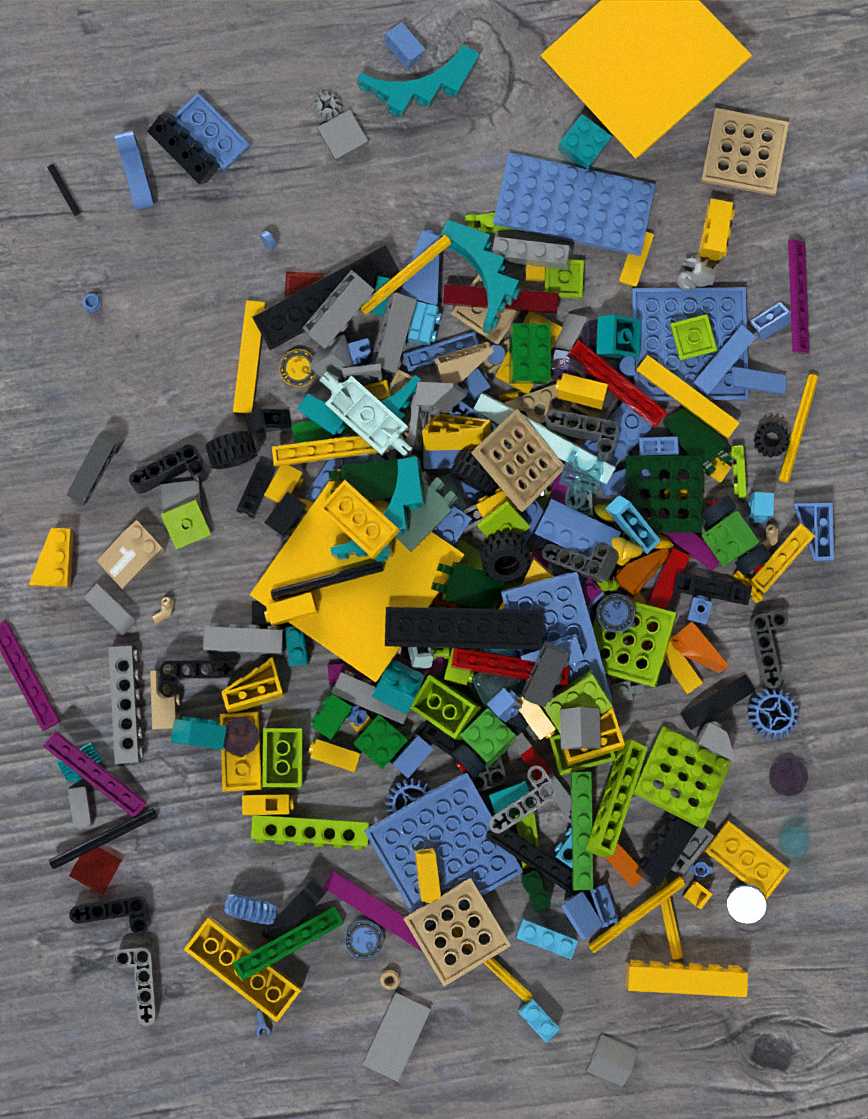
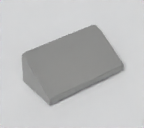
(80, 806)

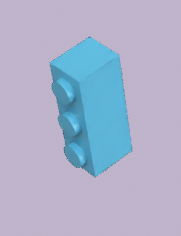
(632, 523)
(546, 938)

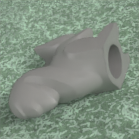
(701, 275)

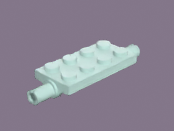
(366, 415)

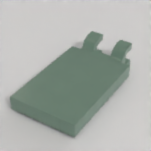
(427, 518)

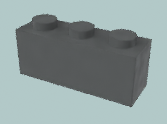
(545, 674)

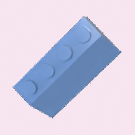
(573, 529)

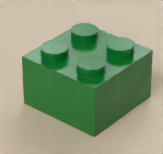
(331, 716)
(380, 741)

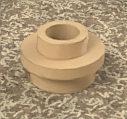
(390, 986)

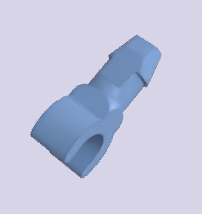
(262, 1023)

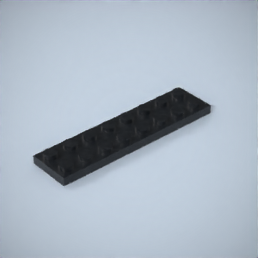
(288, 316)
(464, 628)

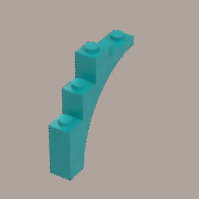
(424, 90)
(475, 248)
(326, 419)
(408, 494)

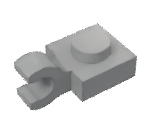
(624, 691)

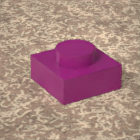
(590, 591)

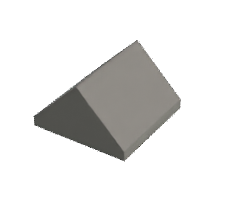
(571, 332)
(332, 359)
(580, 728)
(612, 1060)

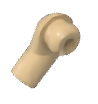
(771, 536)
(166, 610)

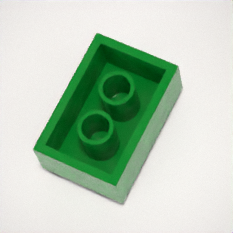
(529, 353)

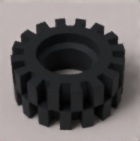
(779, 431)

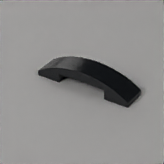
(712, 588)
(718, 702)

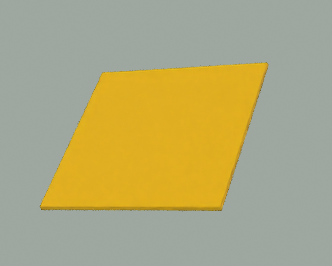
(645, 64)
(354, 611)

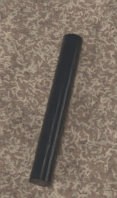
(64, 190)

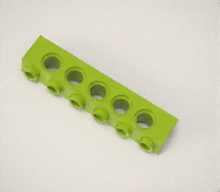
(616, 799)
(260, 824)

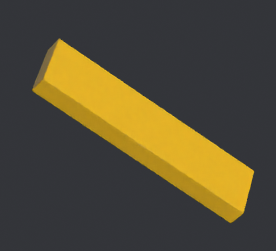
(782, 558)

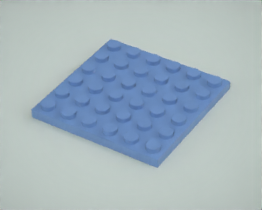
(665, 306)
(455, 826)

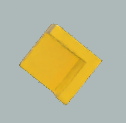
(697, 895)

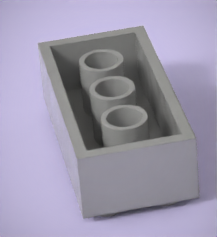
(338, 309)
(244, 640)

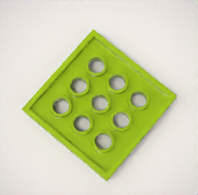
(655, 656)
(662, 797)

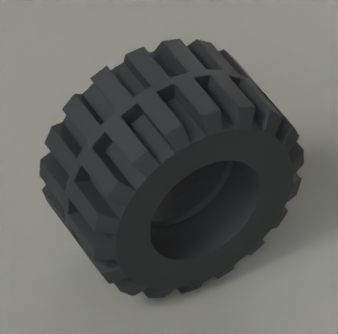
(231, 450)
(472, 473)
(505, 545)

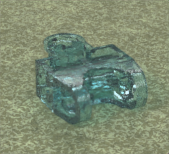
(572, 470)

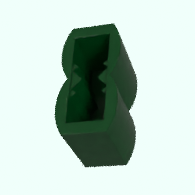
(537, 895)

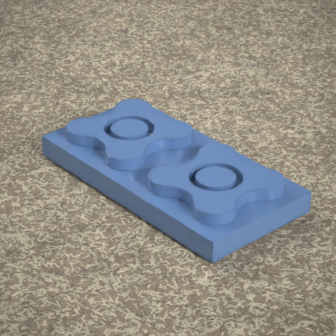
(212, 131)
(630, 430)

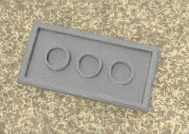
(396, 1036)

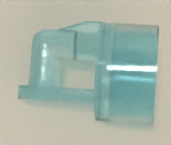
(793, 841)

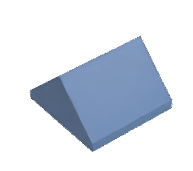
(581, 915)

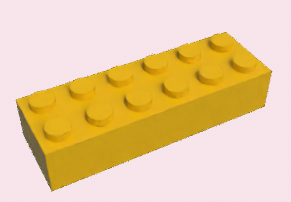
(219, 948)
(686, 979)

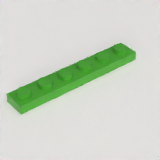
(581, 830)

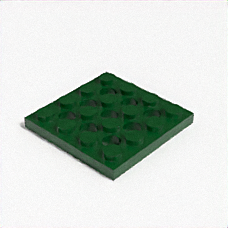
(693, 485)

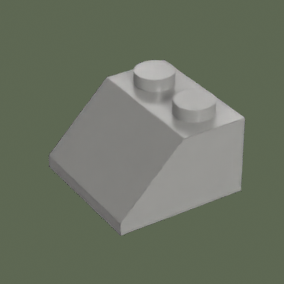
(438, 397)
(715, 740)

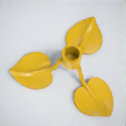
(625, 547)

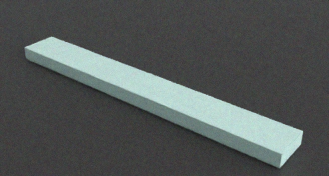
(559, 445)

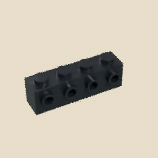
(183, 148)
(665, 850)

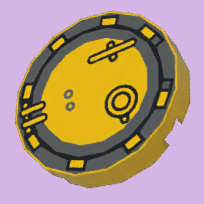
(296, 369)

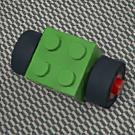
(732, 537)
(488, 739)

